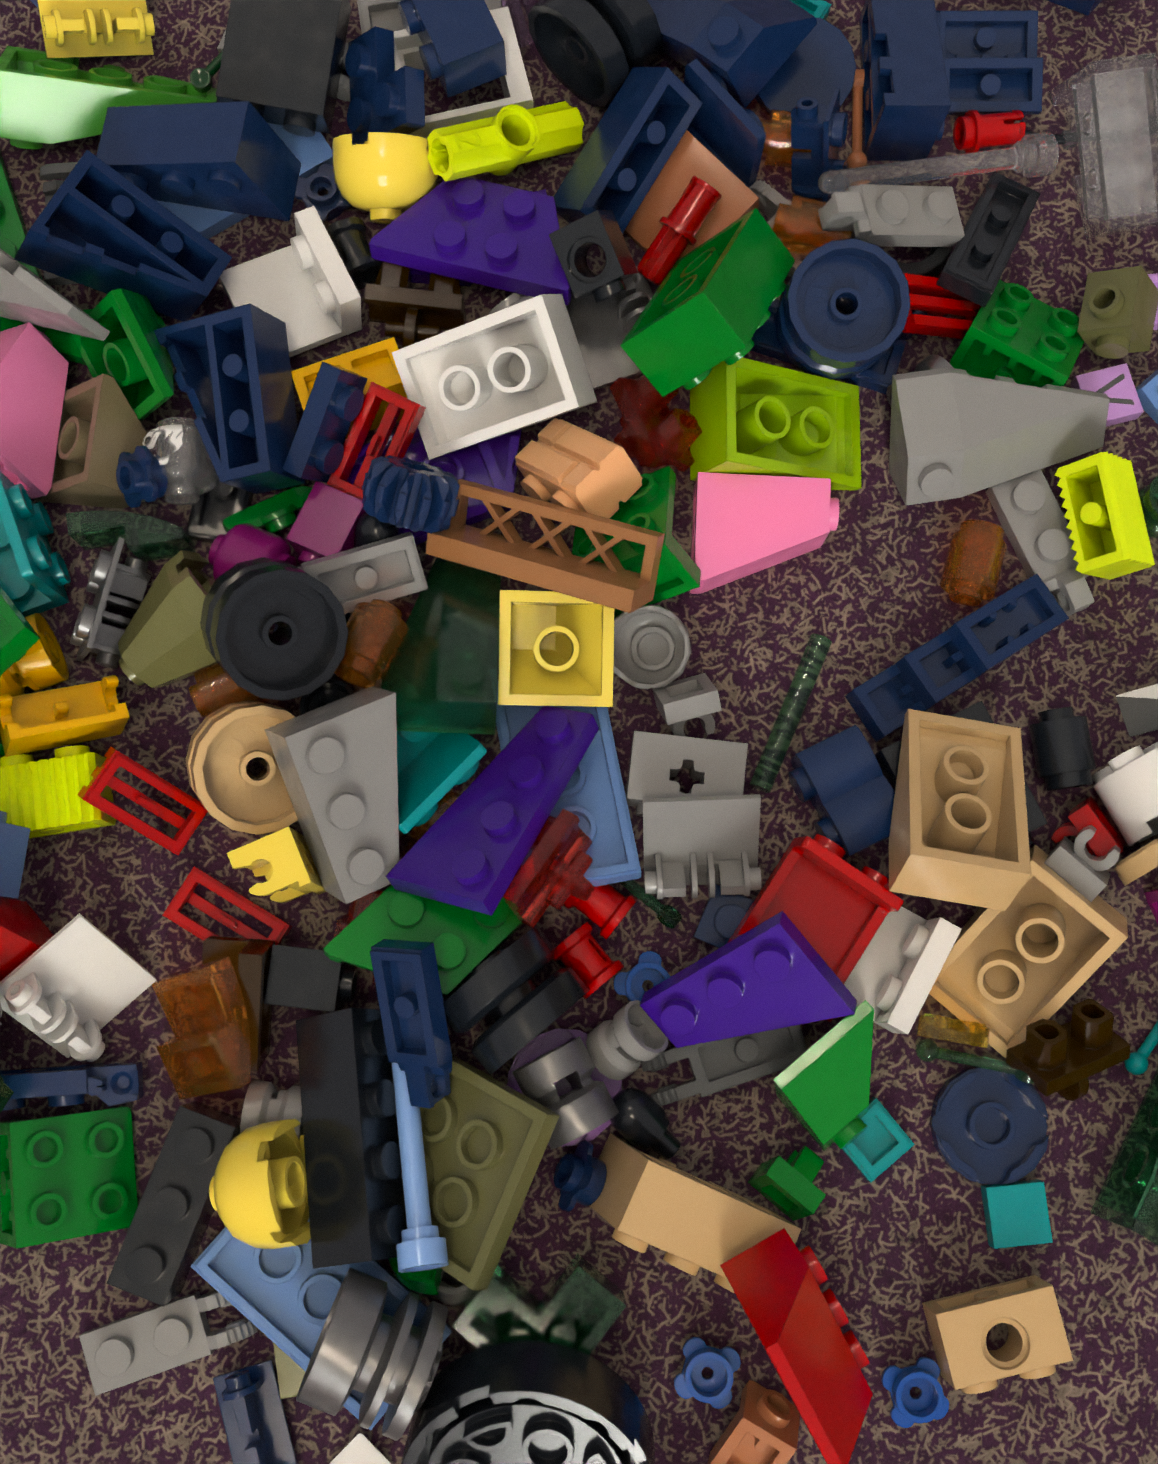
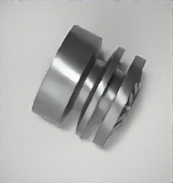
(374, 1354)

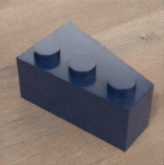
(904, 79)
(203, 156)
(117, 237)
(241, 391)

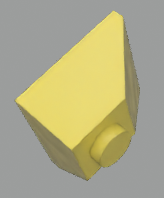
(554, 650)

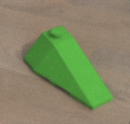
(60, 103)

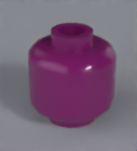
(246, 543)

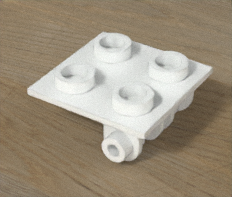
(73, 989)

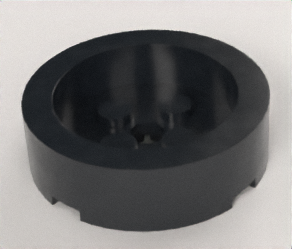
(529, 1408)

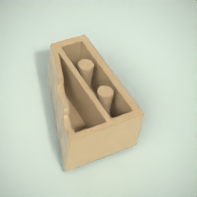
(679, 1212)

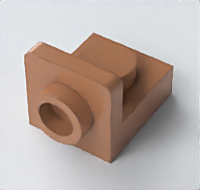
(761, 1431)

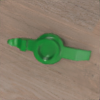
(273, 513)

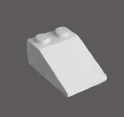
(495, 375)

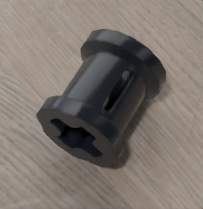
(354, 250)

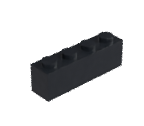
(350, 1138)

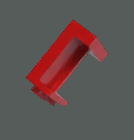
(825, 900)

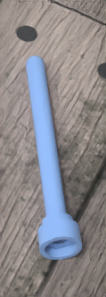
(420, 1244)

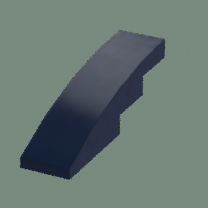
(957, 656)

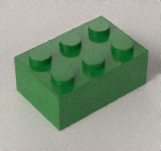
(710, 305)

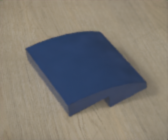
(992, 61)

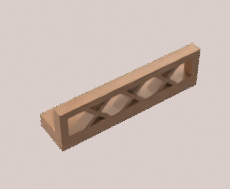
(547, 567)

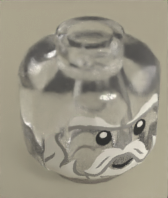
(182, 460)

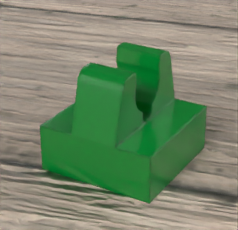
(790, 1183)

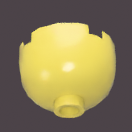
(383, 173)
(264, 1186)

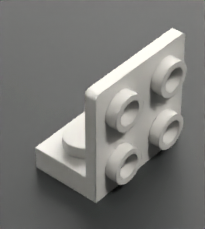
(300, 286)
(901, 967)

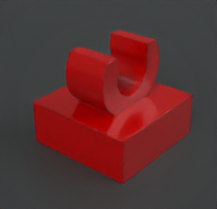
(1088, 814)

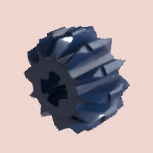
(410, 494)

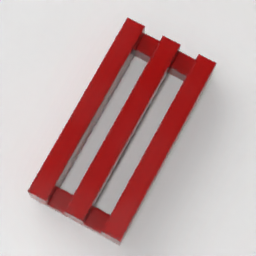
(937, 302)
(361, 427)
(105, 776)
(186, 894)

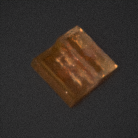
(209, 1029)

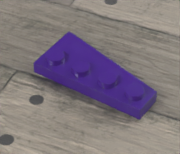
(493, 824)

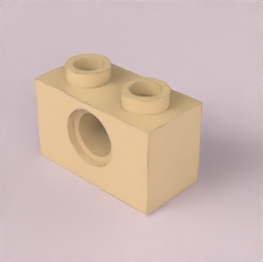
(1033, 1343)

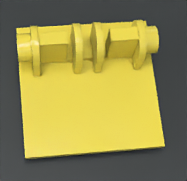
(96, 28)

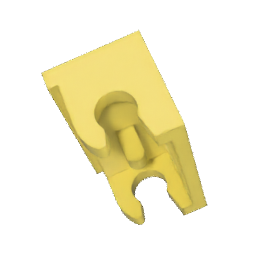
(284, 863)

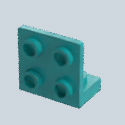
(28, 568)
(429, 769)

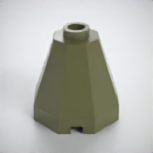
(165, 633)

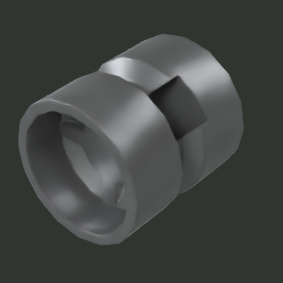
(580, 1108)

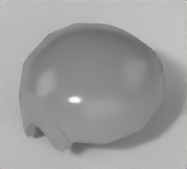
(650, 647)

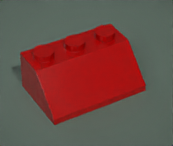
(805, 1339)

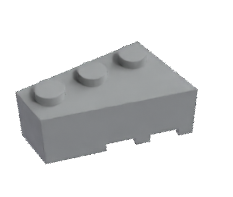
(345, 788)

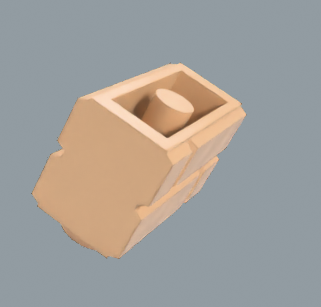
(577, 470)

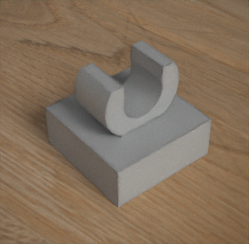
(688, 700)
(1081, 868)

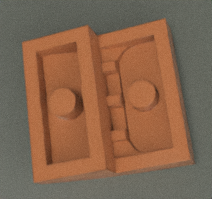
(690, 160)

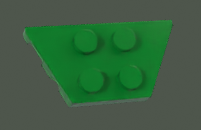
(459, 934)

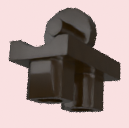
(414, 312)
(1067, 1054)

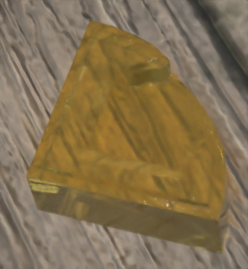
(953, 1030)

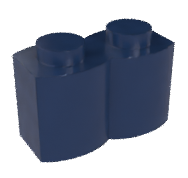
(845, 789)

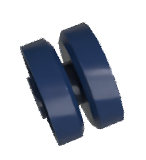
(863, 285)

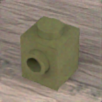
(1118, 312)

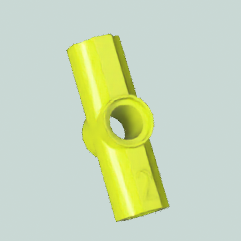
(504, 140)

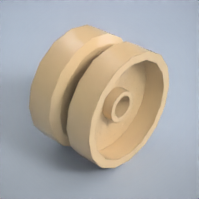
(218, 768)

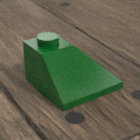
(130, 350)
(831, 1081)

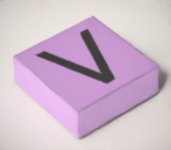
(1118, 386)

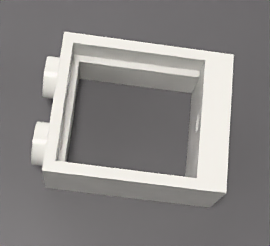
(514, 84)

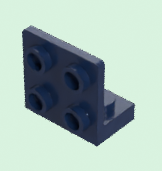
(723, 125)

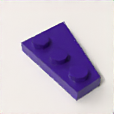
(749, 987)

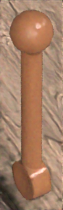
(857, 157)

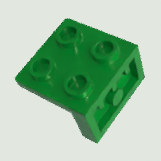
(1020, 339)
(651, 509)
(66, 1176)

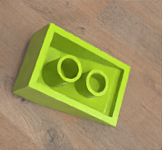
(776, 424)

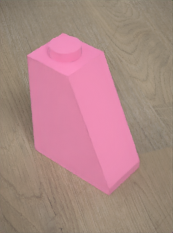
(30, 407)
(756, 523)

